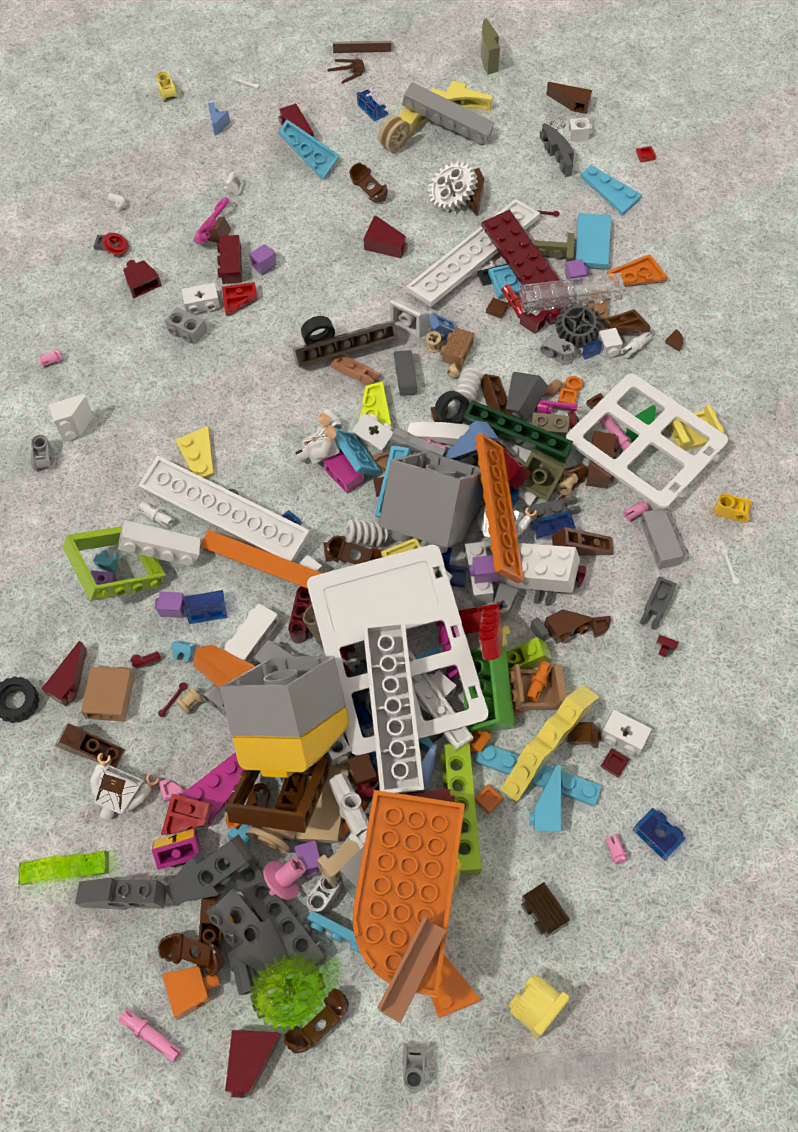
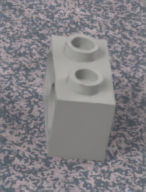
(186, 325)

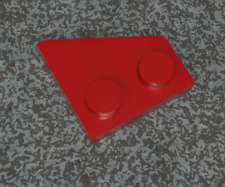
(238, 296)
(185, 814)

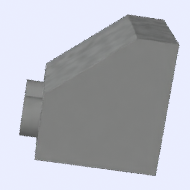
(431, 499)

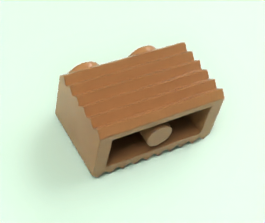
(458, 347)

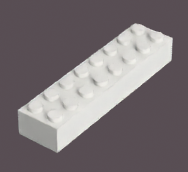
(393, 707)

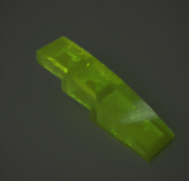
(63, 868)

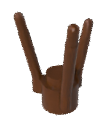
(356, 67)
(581, 472)

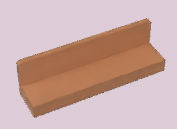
(411, 970)

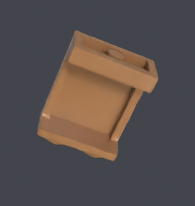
(550, 697)

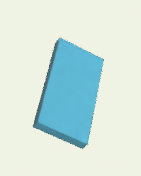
(593, 240)

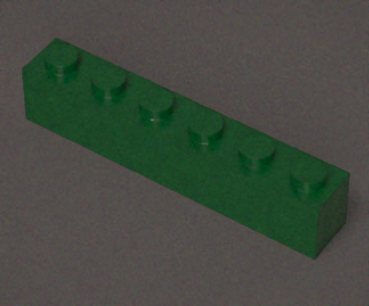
(519, 431)

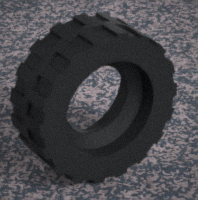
(30, 704)

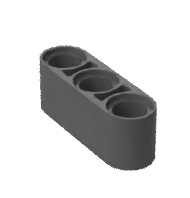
(405, 372)

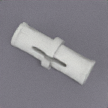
(636, 344)
(156, 515)

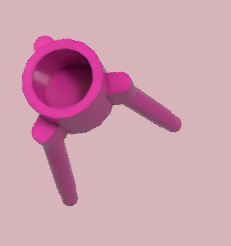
(547, 407)

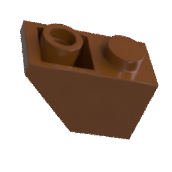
(566, 624)

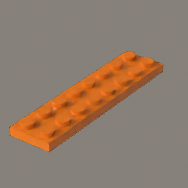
(499, 509)

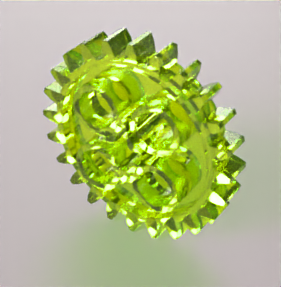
(300, 1005)

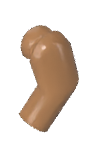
(553, 387)

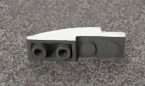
(558, 147)

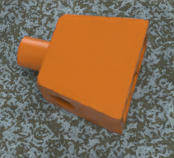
(188, 990)

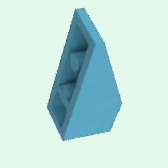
(547, 809)

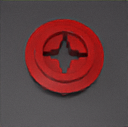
(112, 238)

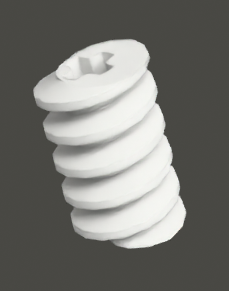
(468, 384)
(365, 533)

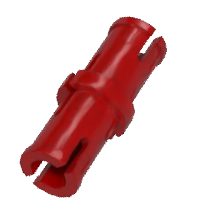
(513, 300)

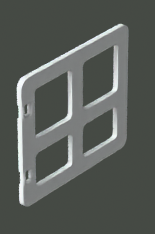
(648, 436)

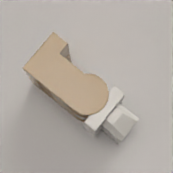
(331, 867)

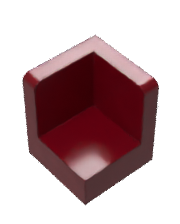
(532, 322)

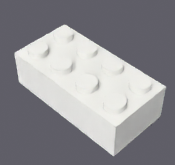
(546, 568)

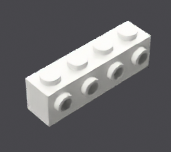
(159, 543)

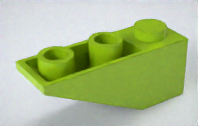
(529, 654)

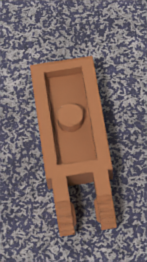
(355, 370)

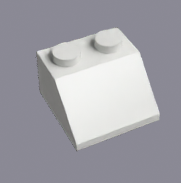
(409, 317)
(71, 416)

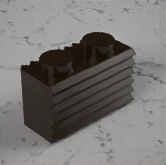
(545, 910)

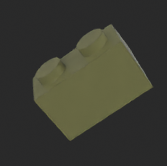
(544, 474)

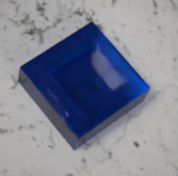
(592, 349)

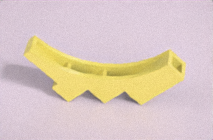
(456, 93)
(551, 735)

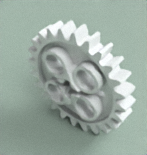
(463, 182)

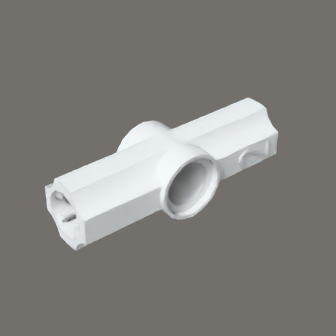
(345, 795)

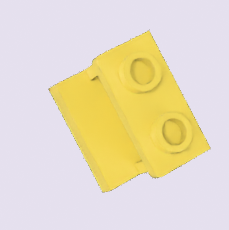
(687, 437)

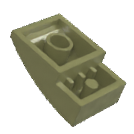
(489, 48)

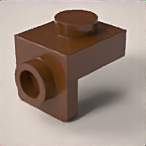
(585, 734)

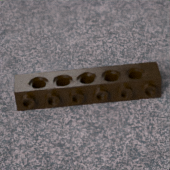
(345, 343)

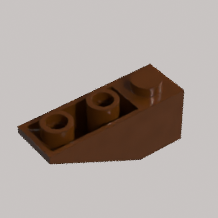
(571, 97)
(476, 199)
(88, 745)
(207, 931)

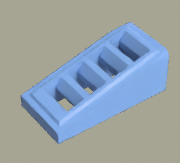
(428, 764)

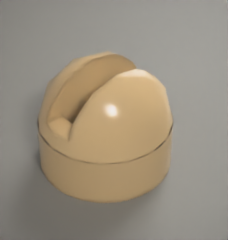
(454, 371)

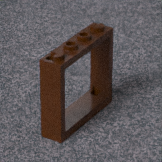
(273, 818)

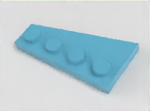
(313, 152)

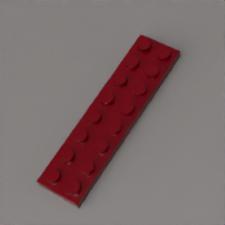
(520, 253)

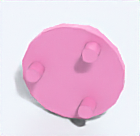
(283, 877)

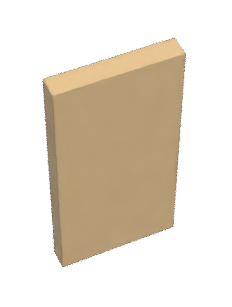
(326, 821)

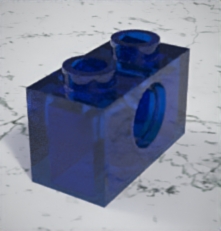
(662, 846)

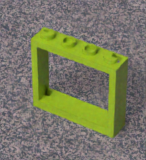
(102, 538)

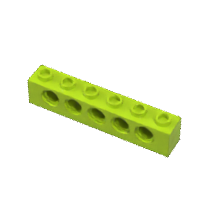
(471, 862)

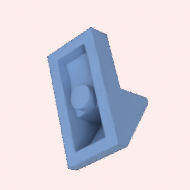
(219, 119)
(441, 325)

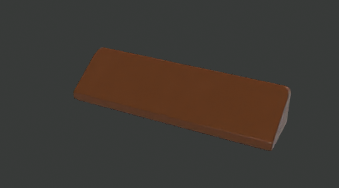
(361, 46)
(494, 393)

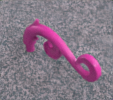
(201, 235)

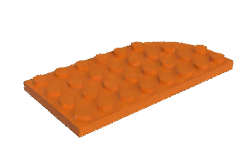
(403, 877)

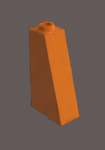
(219, 665)

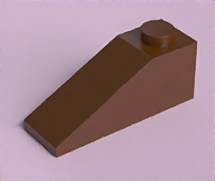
(585, 542)
(291, 793)

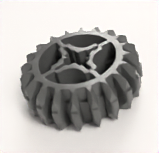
(572, 317)

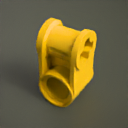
(733, 507)

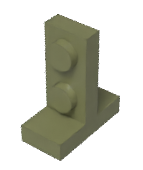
(557, 249)

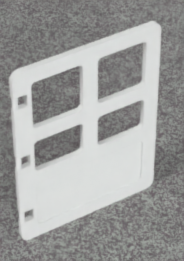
(388, 591)

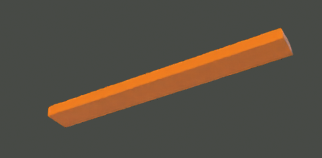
(258, 559)

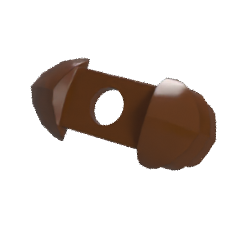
(361, 176)
(339, 549)
(178, 947)
(304, 1039)

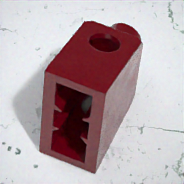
(141, 277)

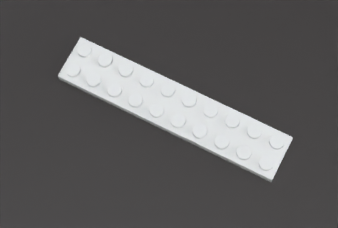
(464, 259)
(224, 509)

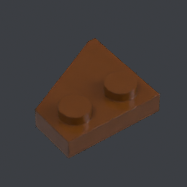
(627, 322)

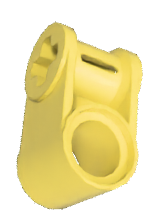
(165, 85)

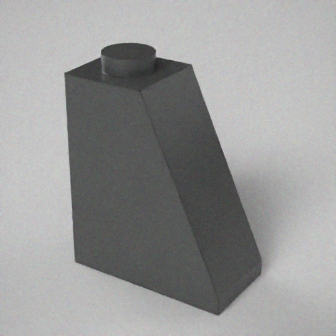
(524, 394)

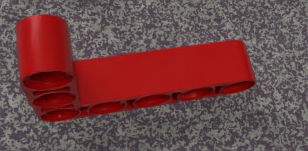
(489, 624)

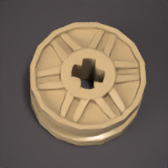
(394, 133)
(272, 838)

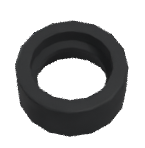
(316, 323)
(444, 400)

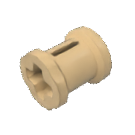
(436, 338)
(565, 485)
(189, 700)

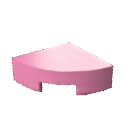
(168, 788)

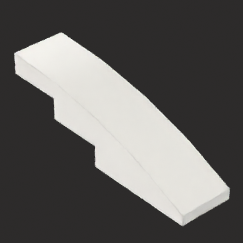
(438, 431)

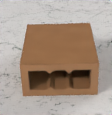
(107, 693)

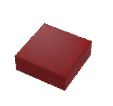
(645, 154)

